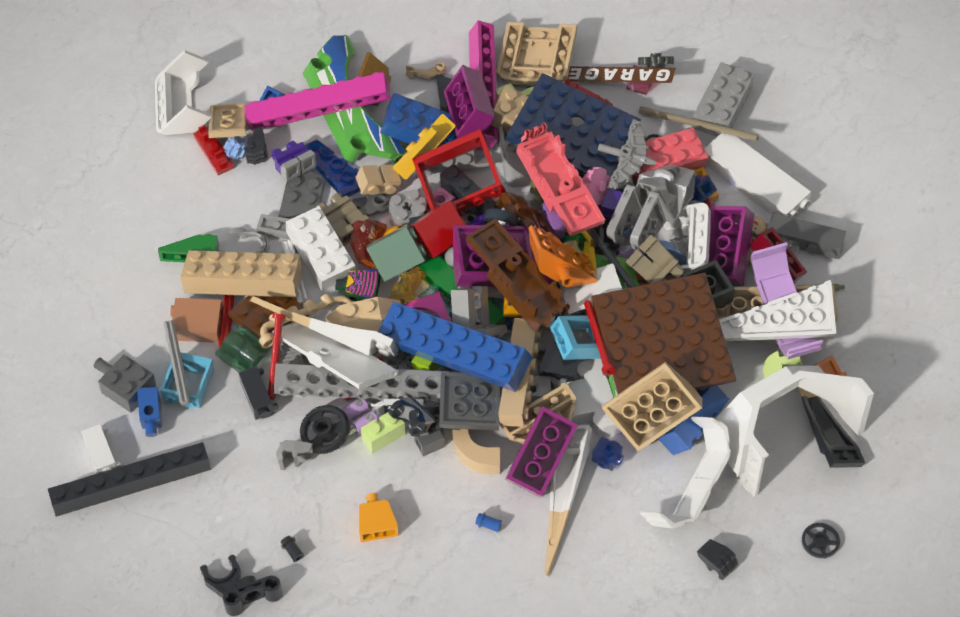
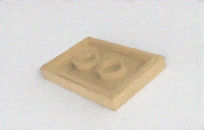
(227, 120)

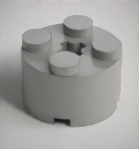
(405, 206)

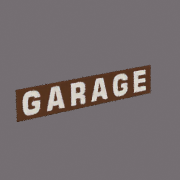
(621, 74)

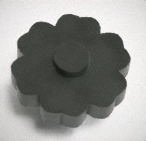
(656, 60)

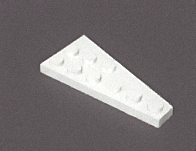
(792, 316)

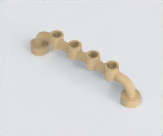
(310, 309)

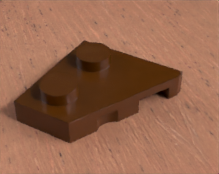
(532, 217)

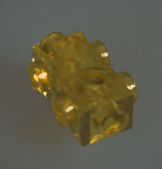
(407, 285)

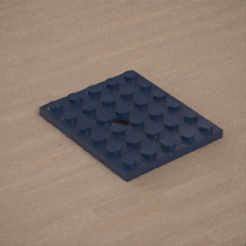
(556, 105)

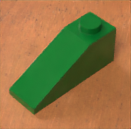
(178, 250)

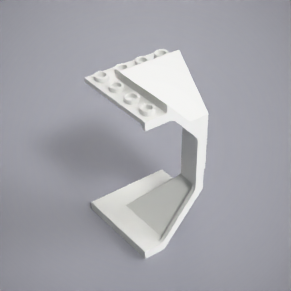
(846, 394)

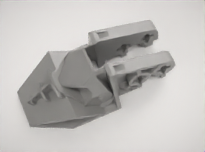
(666, 196)

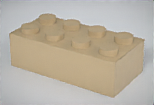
(507, 108)

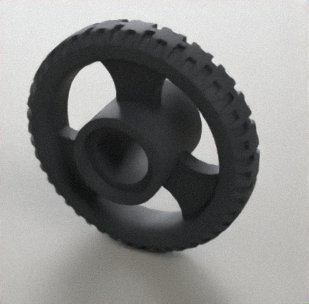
(320, 423)

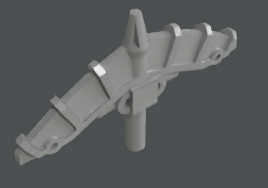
(631, 155)

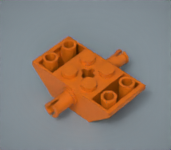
(560, 260)

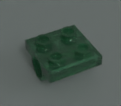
(241, 350)

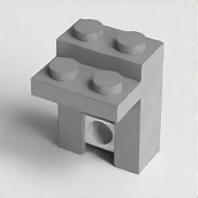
(472, 310)

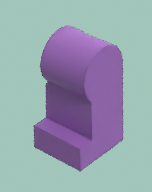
(554, 222)

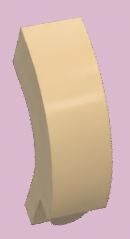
(478, 458)

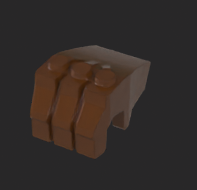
(509, 200)

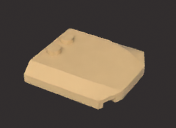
(535, 51)

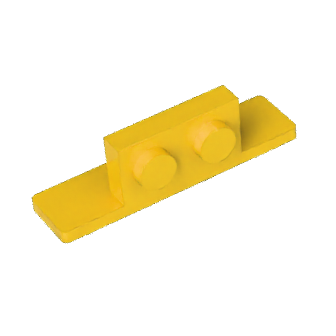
(428, 140)

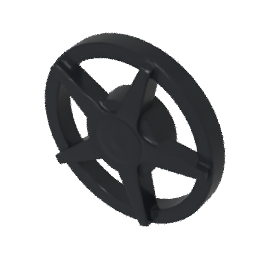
(820, 540)

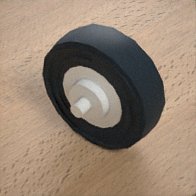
(504, 217)

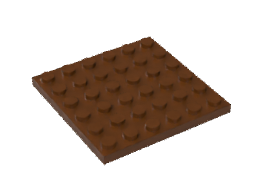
(661, 324)

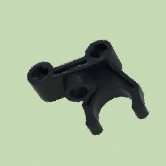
(238, 593)

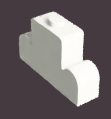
(591, 393)

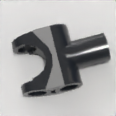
(421, 419)

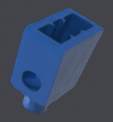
(150, 410)

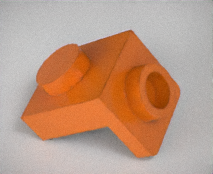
(830, 366)

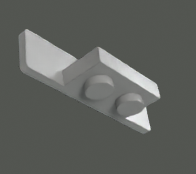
(463, 162)

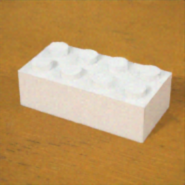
(319, 247)

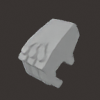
(294, 451)

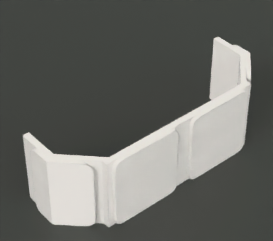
(705, 476)

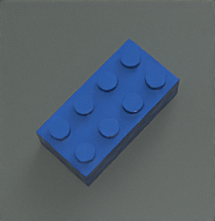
(408, 117)

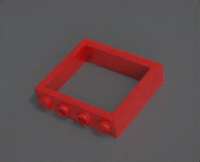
(453, 150)

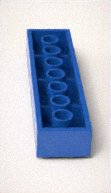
(456, 346)

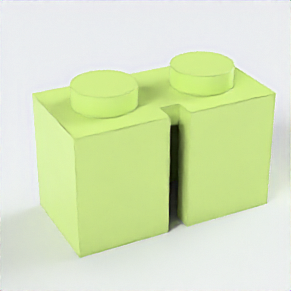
(381, 433)

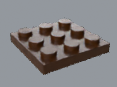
(253, 316)

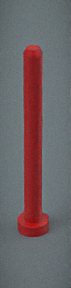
(275, 351)
(608, 368)

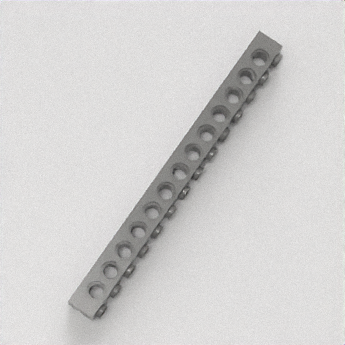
(420, 378)

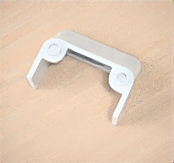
(174, 96)
(696, 225)

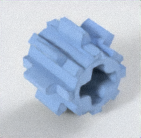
(235, 147)

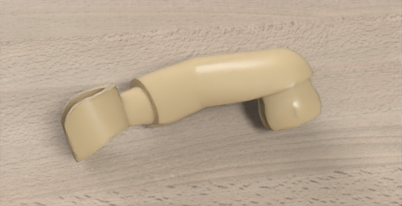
(428, 74)

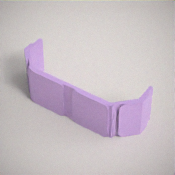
(774, 282)

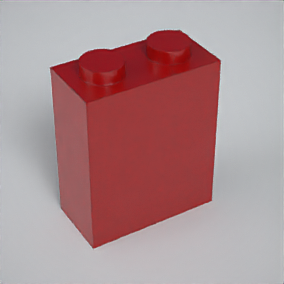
(436, 228)

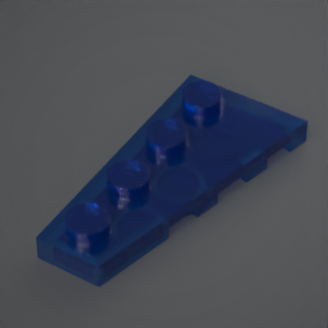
(334, 169)

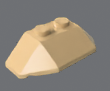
(363, 314)
(559, 401)

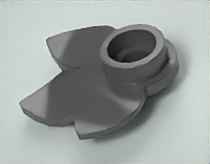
(371, 203)

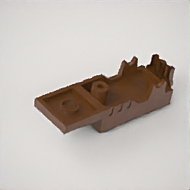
(518, 276)

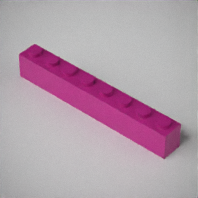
(483, 60)
(318, 101)

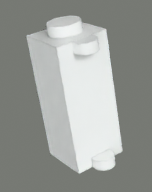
(99, 449)

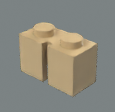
(373, 182)

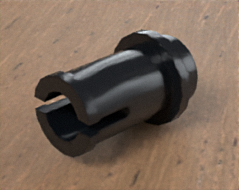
(288, 543)

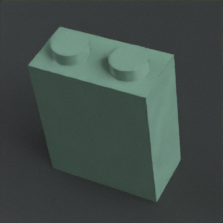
(396, 252)

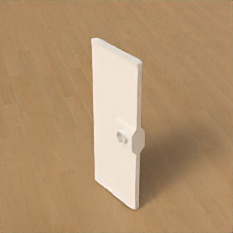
(337, 357)

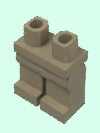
(342, 216)
(662, 263)

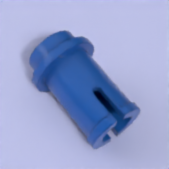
(488, 522)

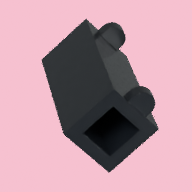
(256, 393)

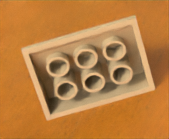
(653, 405)

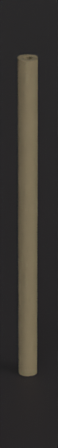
(698, 123)

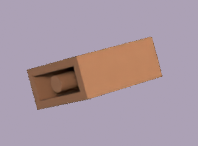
(197, 319)

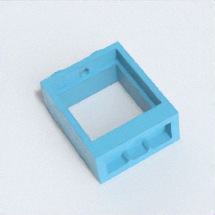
(566, 341)
(191, 363)

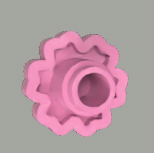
(597, 183)

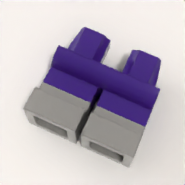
(293, 160)

